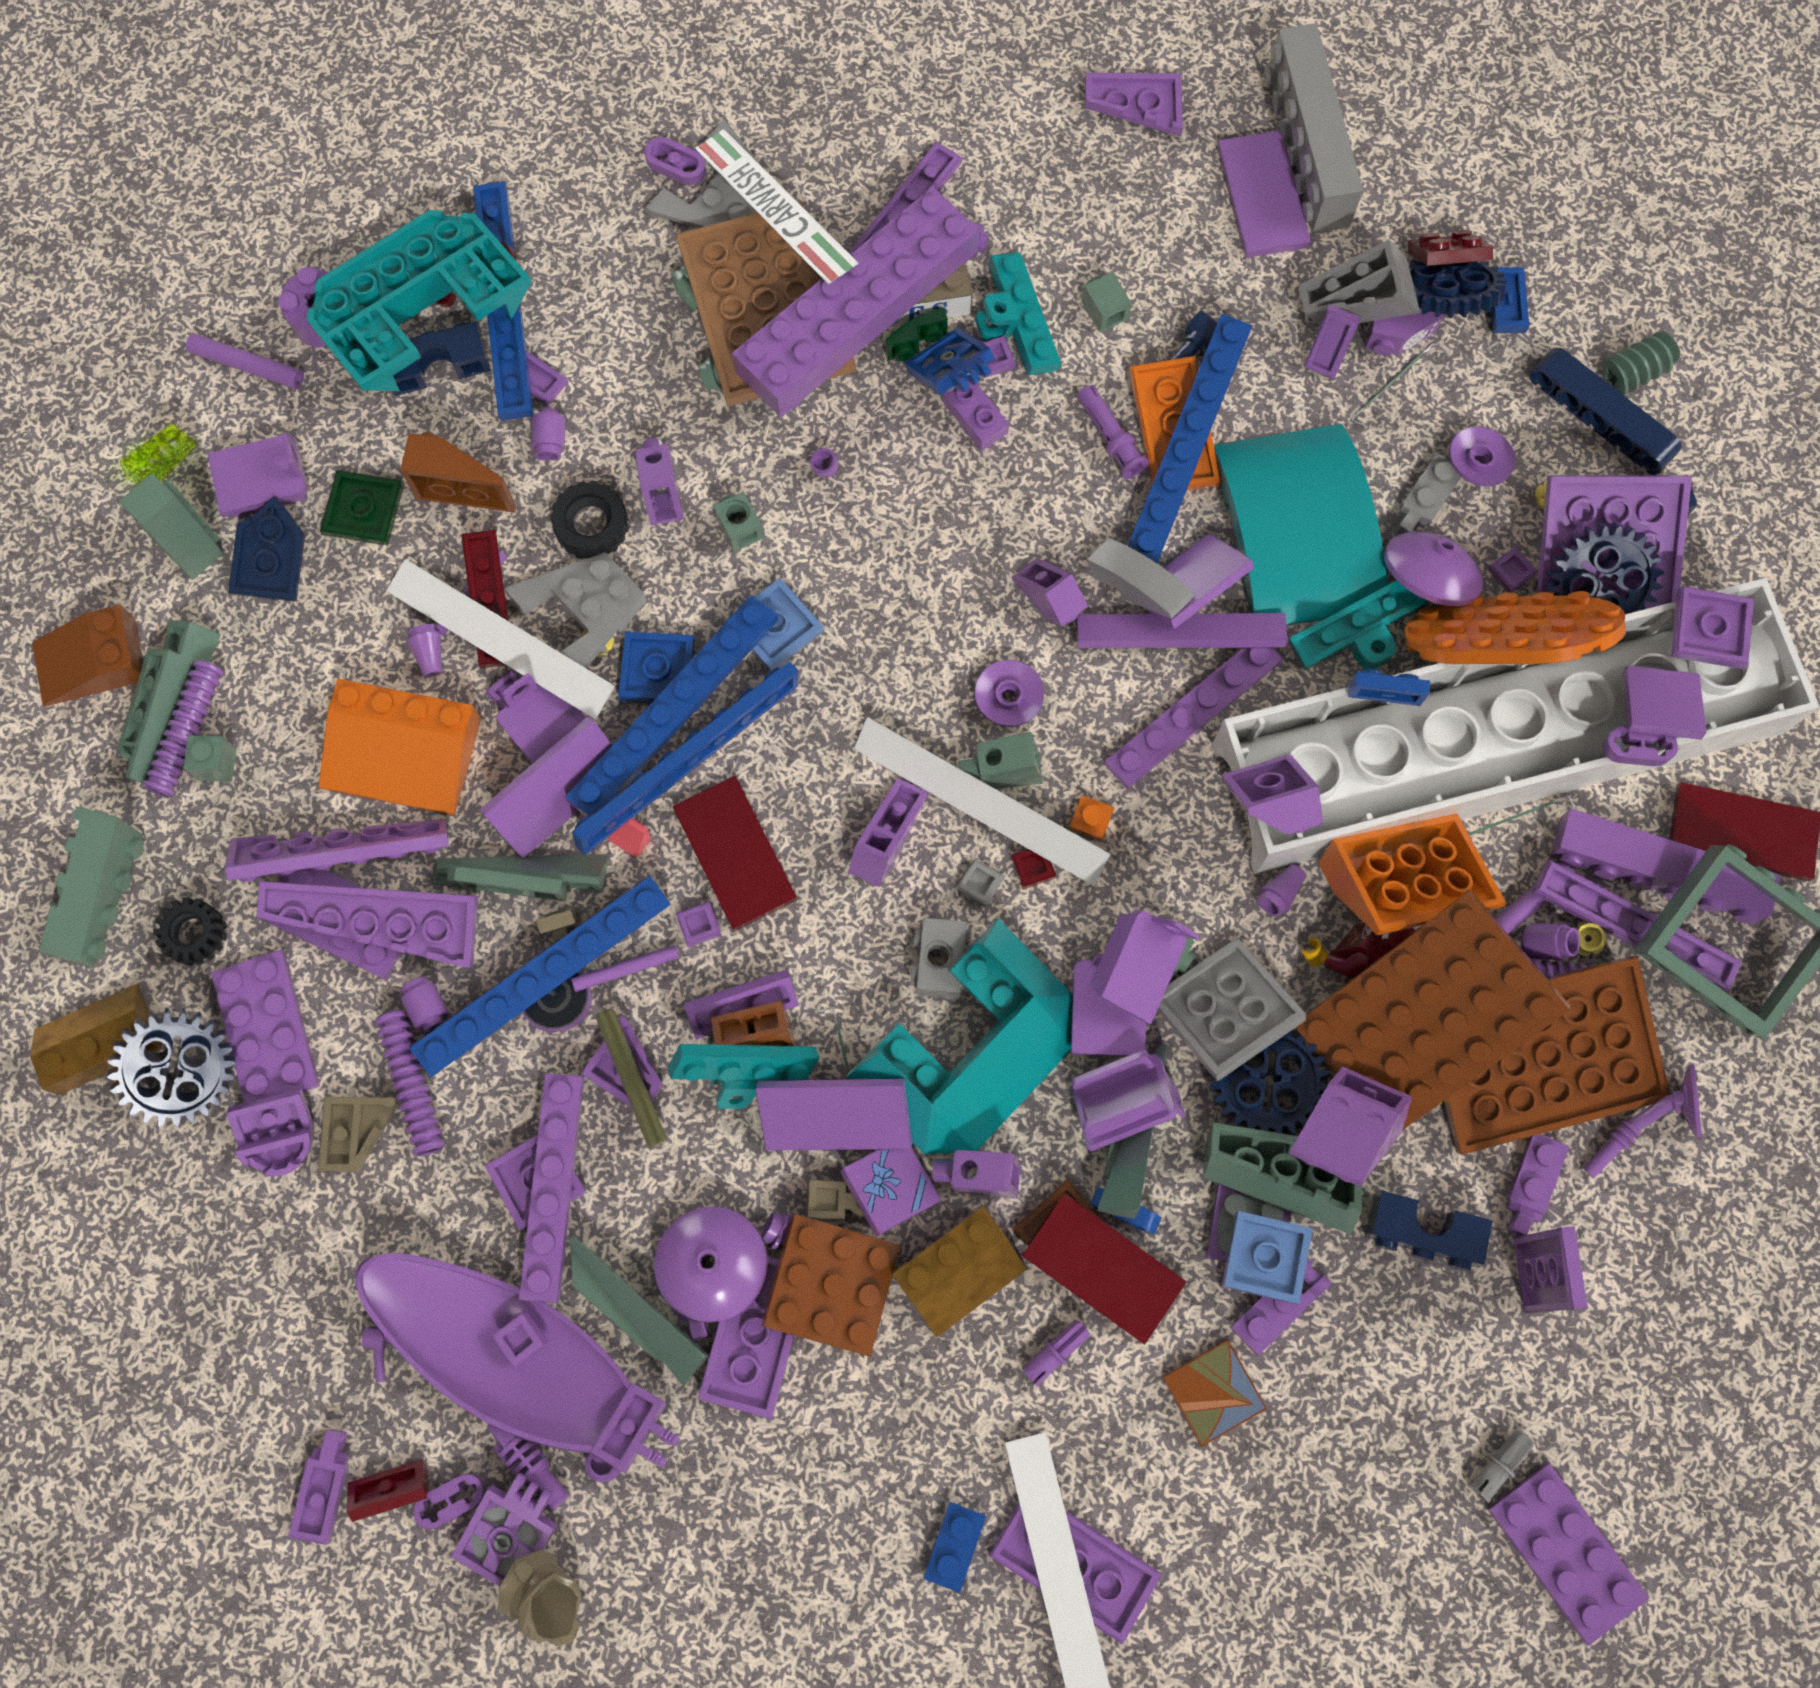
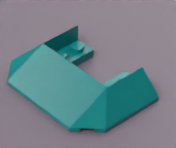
(401, 275)
(1002, 1069)

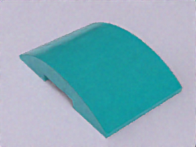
(1303, 522)

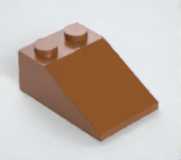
(450, 476)
(88, 655)

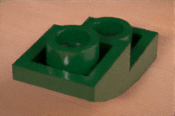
(905, 340)

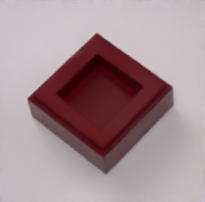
(1032, 868)

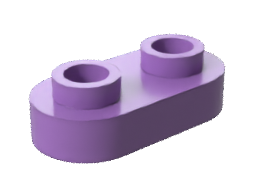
(677, 162)

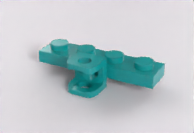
(1018, 313)
(1358, 627)
(740, 1067)

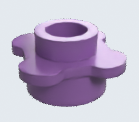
(775, 1229)

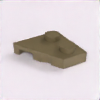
(352, 1130)

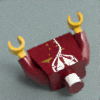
(1355, 951)

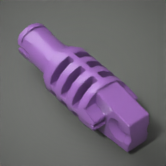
(528, 1459)

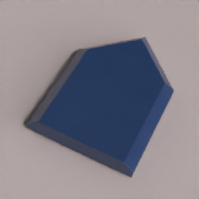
(267, 554)

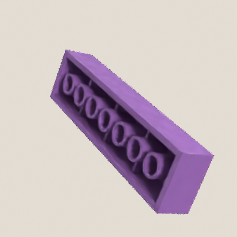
(843, 317)

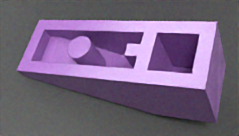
(887, 832)

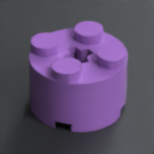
(295, 302)

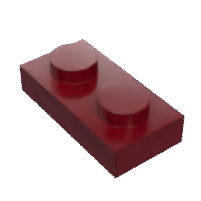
(387, 1490)

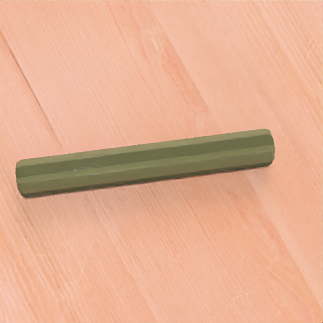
(631, 1078)

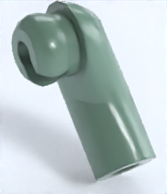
(683, 287)

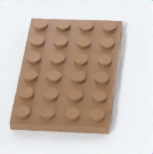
(741, 282)

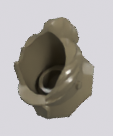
(541, 1598)

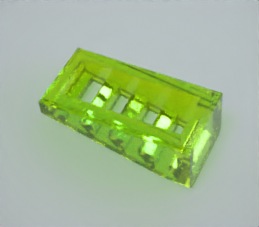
(164, 463)

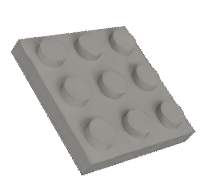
(1229, 1009)

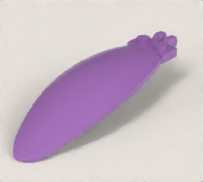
(559, 1397)

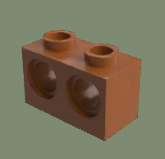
(754, 1026)

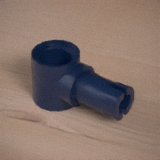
(1197, 336)

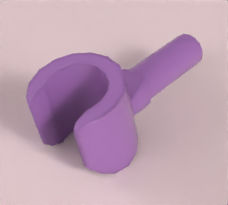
(375, 1339)

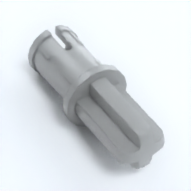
(1502, 1465)

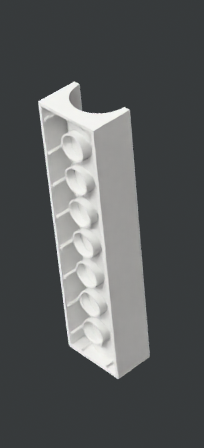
(1505, 730)

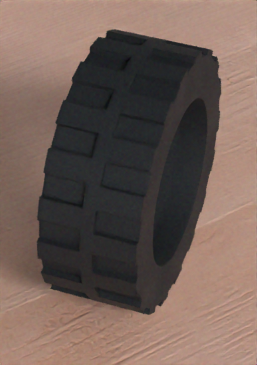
(586, 495)

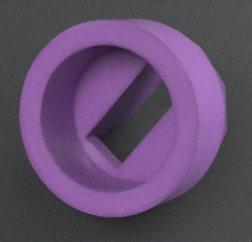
(818, 465)

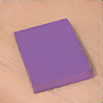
(1207, 571)

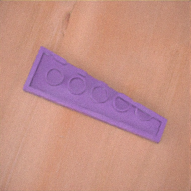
(264, 855)
(403, 921)

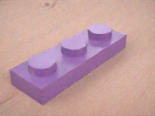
(741, 997)

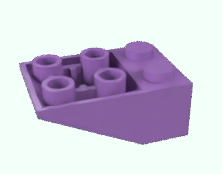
(1352, 1126)

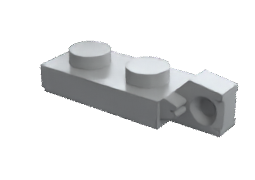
(1428, 494)

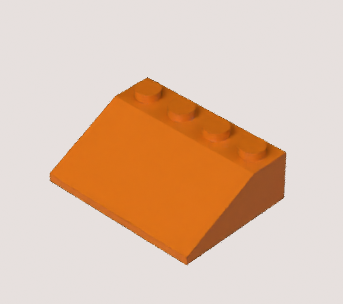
(397, 746)
(1407, 872)

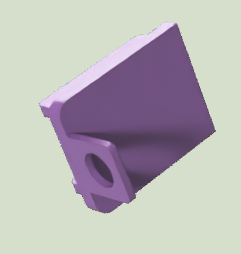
(255, 473)
(536, 717)
(1140, 962)
(1099, 1025)
(1125, 1099)

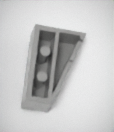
(1369, 285)

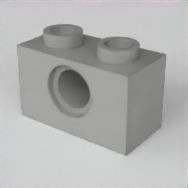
(938, 936)

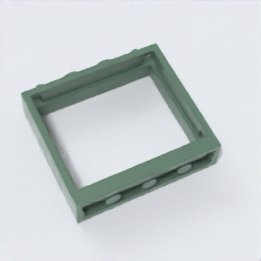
(1682, 903)

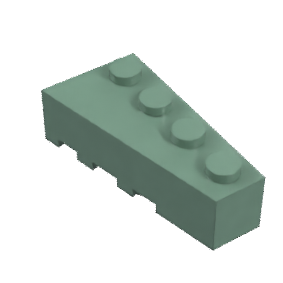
(173, 524)
(90, 887)
(1263, 1168)

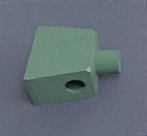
(1015, 758)

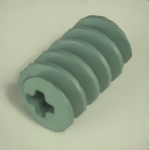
(1641, 362)

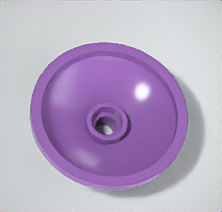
(1434, 568)
(730, 1283)

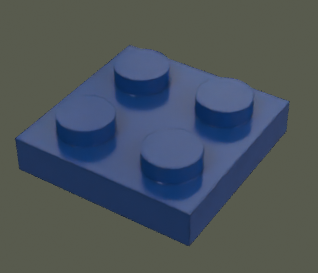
(652, 663)

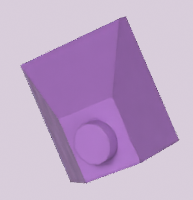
(1278, 794)

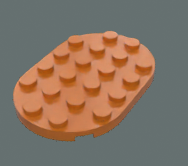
(1516, 629)

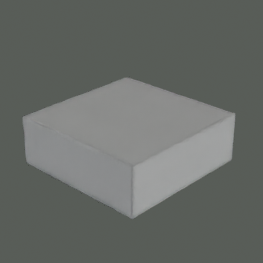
(980, 882)

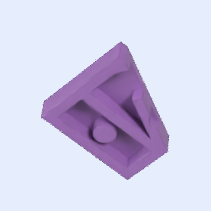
(604, 1073)

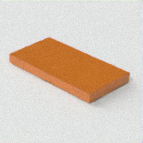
(1159, 398)

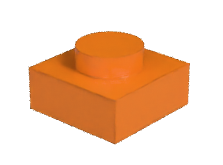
(1091, 818)

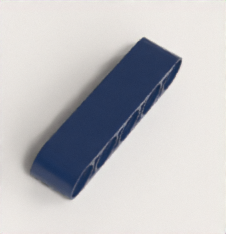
(1606, 409)

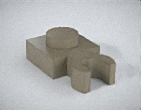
(829, 1201)

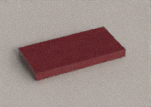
(1768, 832)
(734, 853)
(1103, 1268)

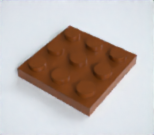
(830, 1285)

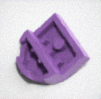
(273, 1132)

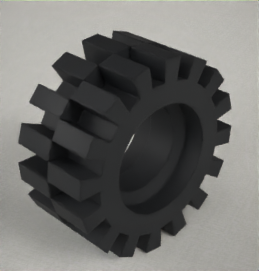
(175, 917)

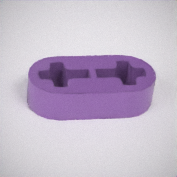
(1639, 753)
(454, 1508)

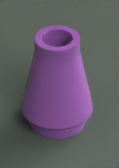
(426, 648)
(1280, 892)

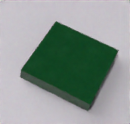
(362, 507)

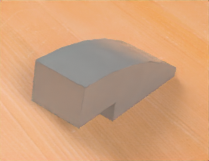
(1139, 578)

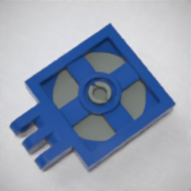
(951, 362)

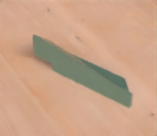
(159, 690)
(531, 877)
(1127, 1168)
(634, 1313)

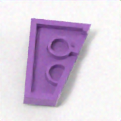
(1138, 98)

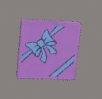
(890, 1187)

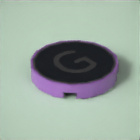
(560, 1008)

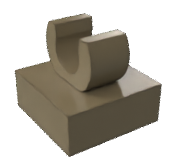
(557, 922)

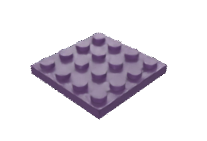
(1645, 502)

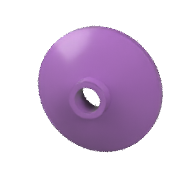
(1488, 448)
(1014, 678)

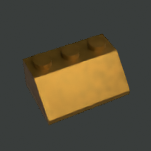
(79, 1044)
(959, 1271)

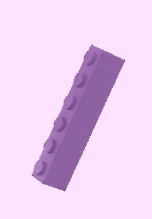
(1652, 863)

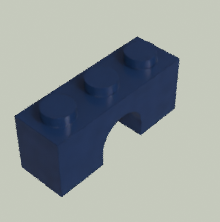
(459, 345)
(1395, 1224)

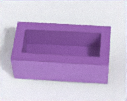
(976, 415)

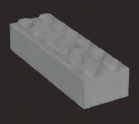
(1313, 128)

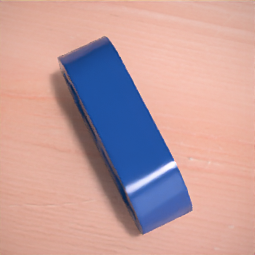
(1145, 1220)

